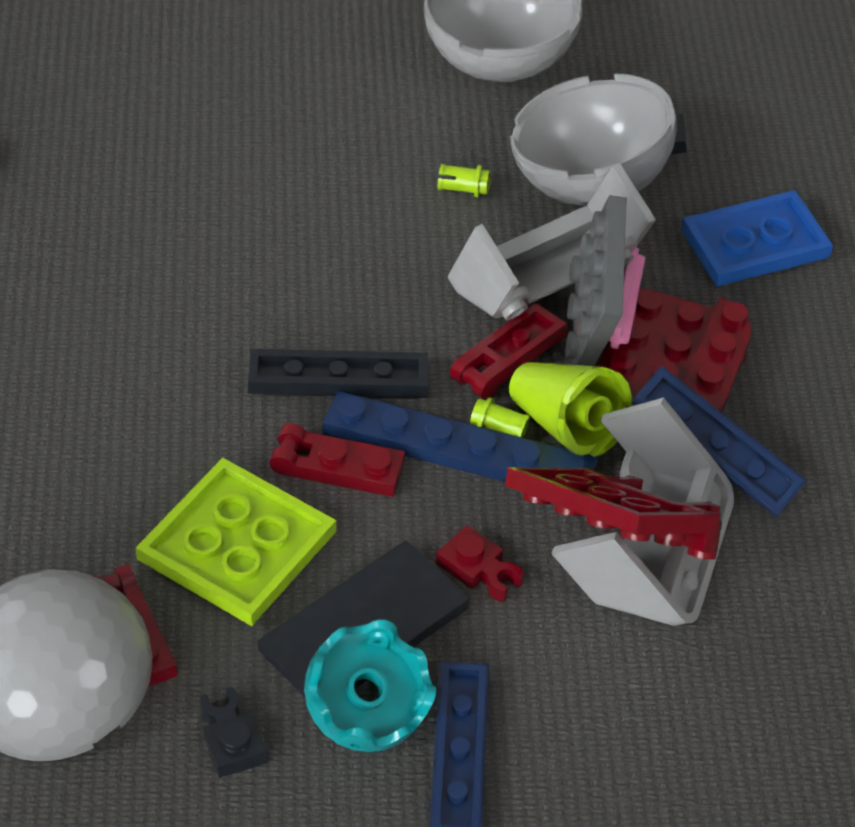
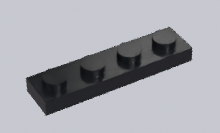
(333, 371)

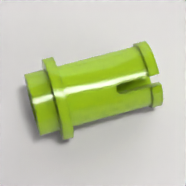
(467, 179)
(498, 418)

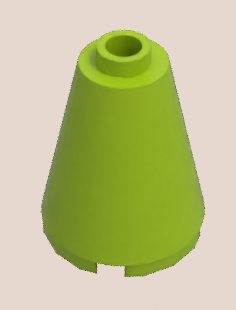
(571, 402)

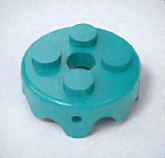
(383, 658)

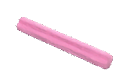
(632, 280)

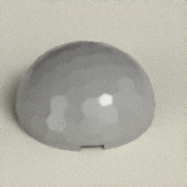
(502, 36)
(583, 128)
(68, 663)

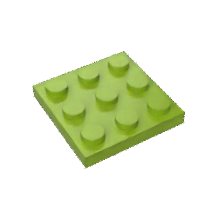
(236, 541)

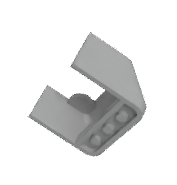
(538, 263)
(649, 576)

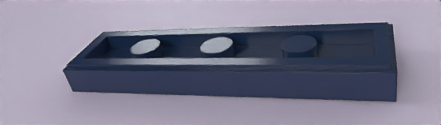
(737, 453)
(460, 745)

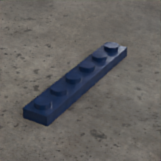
(442, 439)

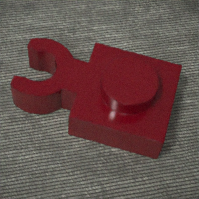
(477, 559)

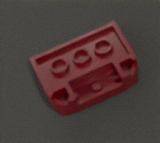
(689, 340)
(622, 505)

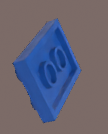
(756, 238)

